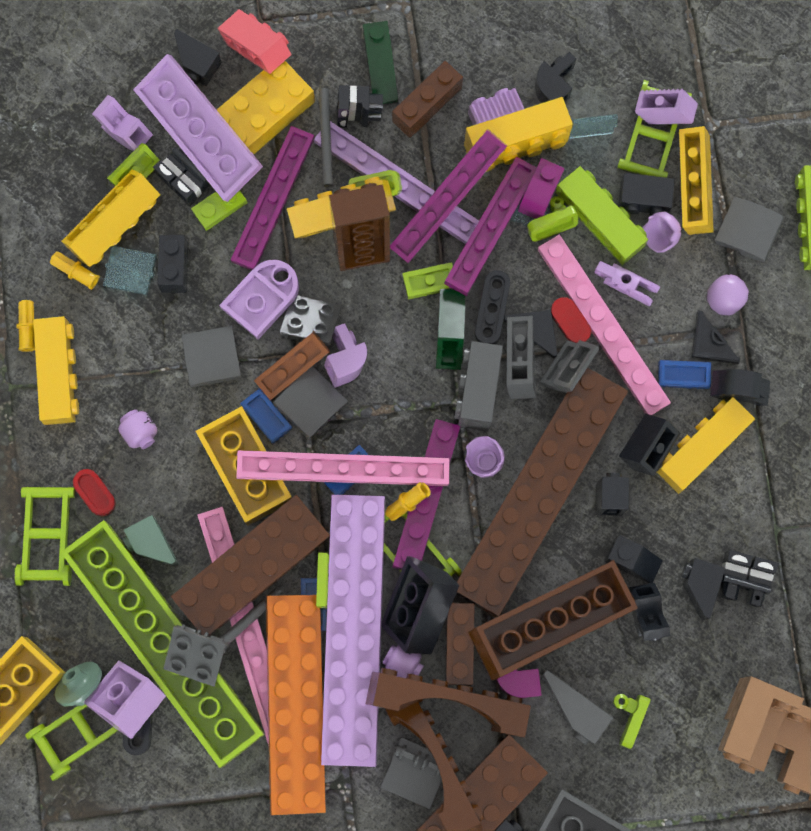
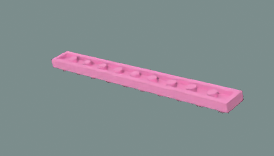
(251, 640)

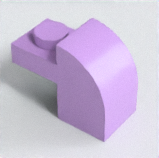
(120, 125)
(349, 361)

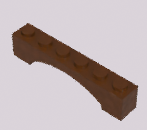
(391, 691)
(457, 810)

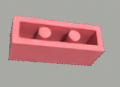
(255, 41)

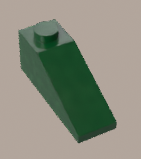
(380, 60)

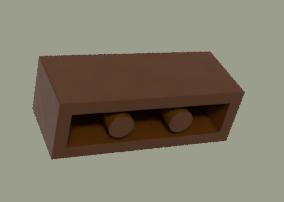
(427, 99)
(459, 645)

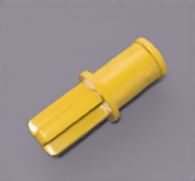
(74, 270)
(26, 326)
(407, 501)

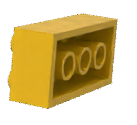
(267, 105)
(526, 131)
(222, 442)
(24, 682)

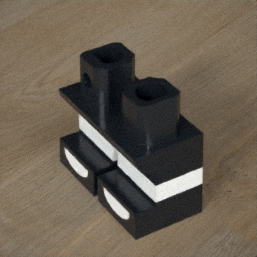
(358, 104)
(181, 176)
(748, 574)

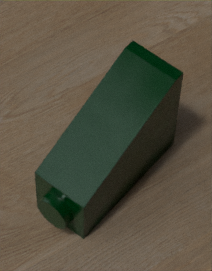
(450, 329)

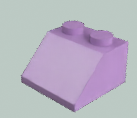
(125, 699)

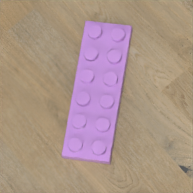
(197, 128)

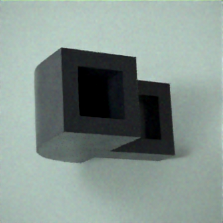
(549, 80)
(741, 385)
(649, 616)

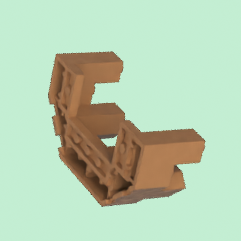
(769, 720)

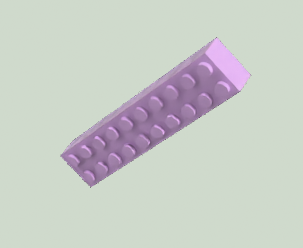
(353, 629)

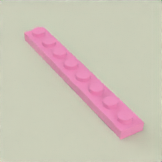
(604, 326)
(342, 468)

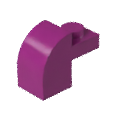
(541, 189)
(521, 683)

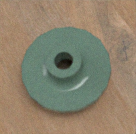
(78, 684)

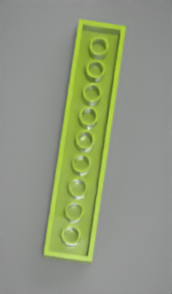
(147, 626)

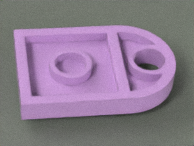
(260, 298)

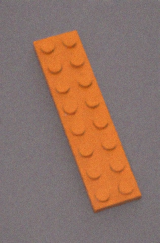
(295, 705)

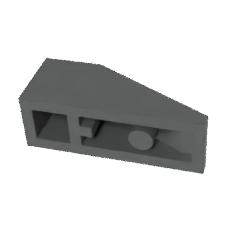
(521, 358)
(580, 713)

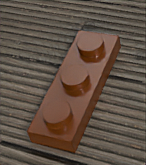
(292, 365)

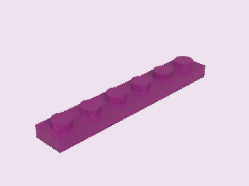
(448, 195)
(272, 198)
(490, 227)
(420, 520)

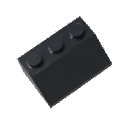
(419, 606)

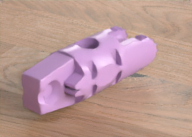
(615, 274)

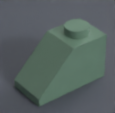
(149, 541)

